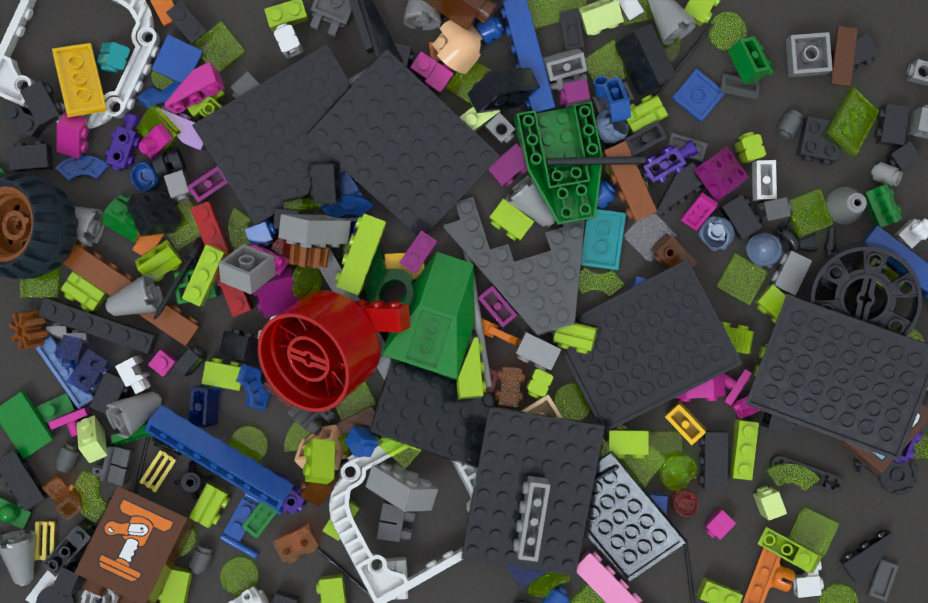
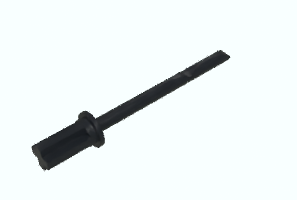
(192, 258)

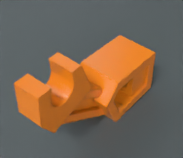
(491, 329)

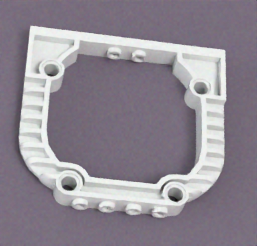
(129, 84)
(383, 582)

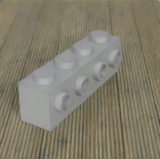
(532, 518)

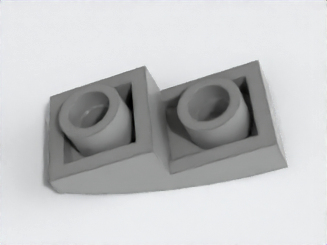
(59, 330)

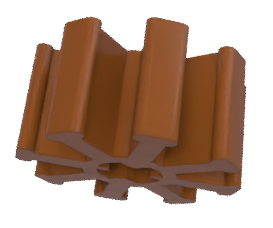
(313, 257)
(28, 329)

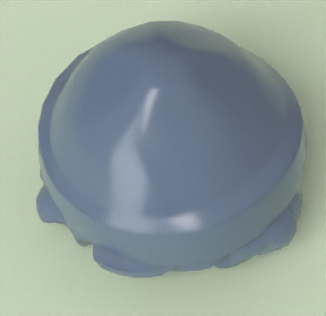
(610, 131)
(717, 233)
(764, 249)

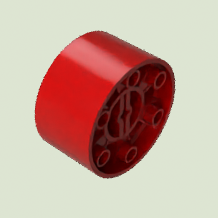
(322, 354)

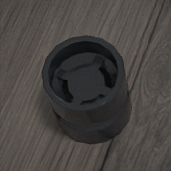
(162, 161)

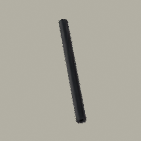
(597, 160)

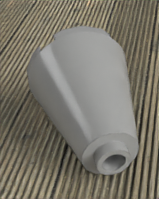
(422, 15)
(671, 20)
(530, 202)
(845, 205)
(89, 225)
(136, 298)
(132, 412)
(19, 555)

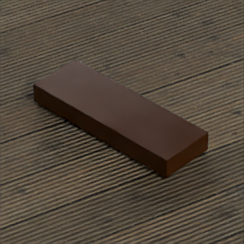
(843, 56)

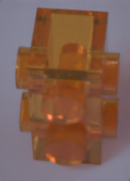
(509, 391)
(296, 543)

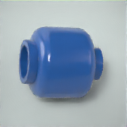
(491, 30)
(606, 194)
(557, 596)

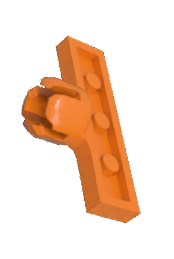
(767, 575)

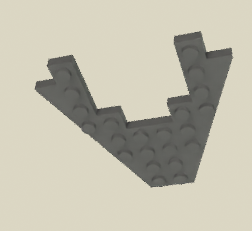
(537, 287)

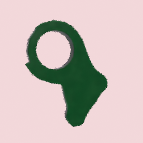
(380, 278)

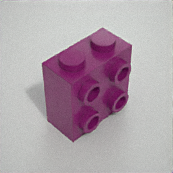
(721, 173)
(276, 294)

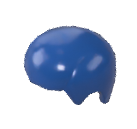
(144, 176)

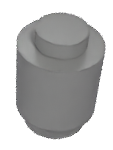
(886, 174)

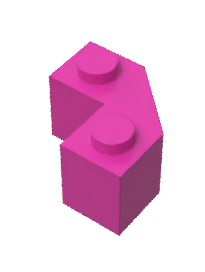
(710, 390)

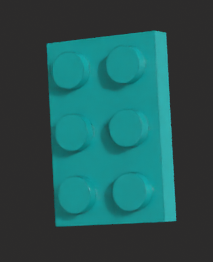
(603, 240)

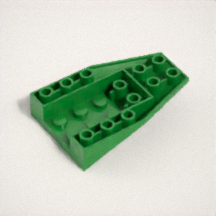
(563, 133)
(439, 318)

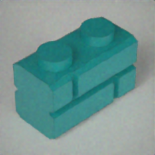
(112, 56)

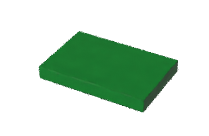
(24, 425)

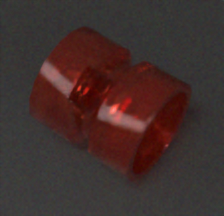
(684, 502)

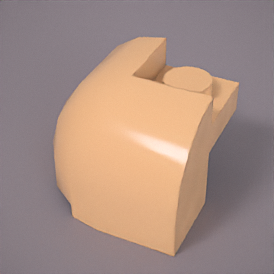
(458, 46)
(327, 433)

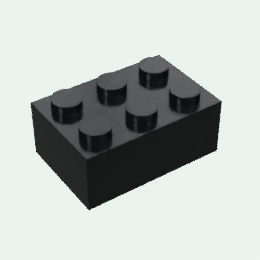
(645, 59)
(503, 89)

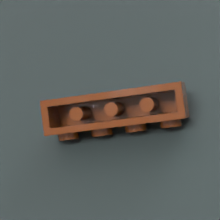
(630, 183)

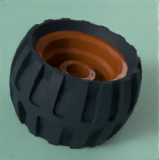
(39, 231)

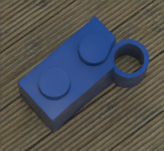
(615, 97)

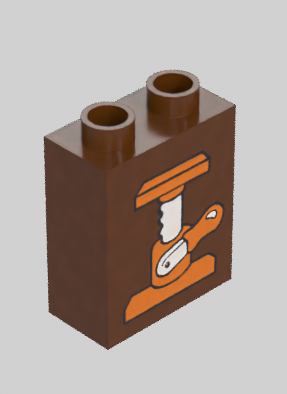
(133, 548)

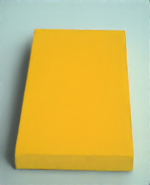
(79, 80)

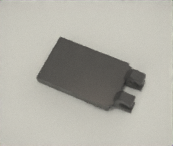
(332, 11)

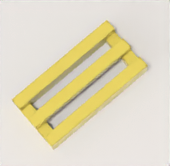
(150, 484)
(53, 524)

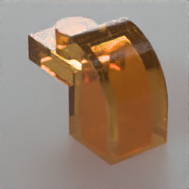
(66, 497)

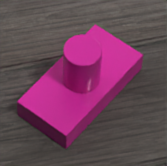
(155, 141)
(699, 211)
(736, 386)
(70, 420)

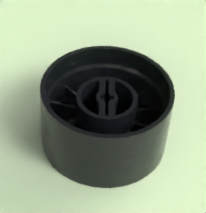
(869, 277)

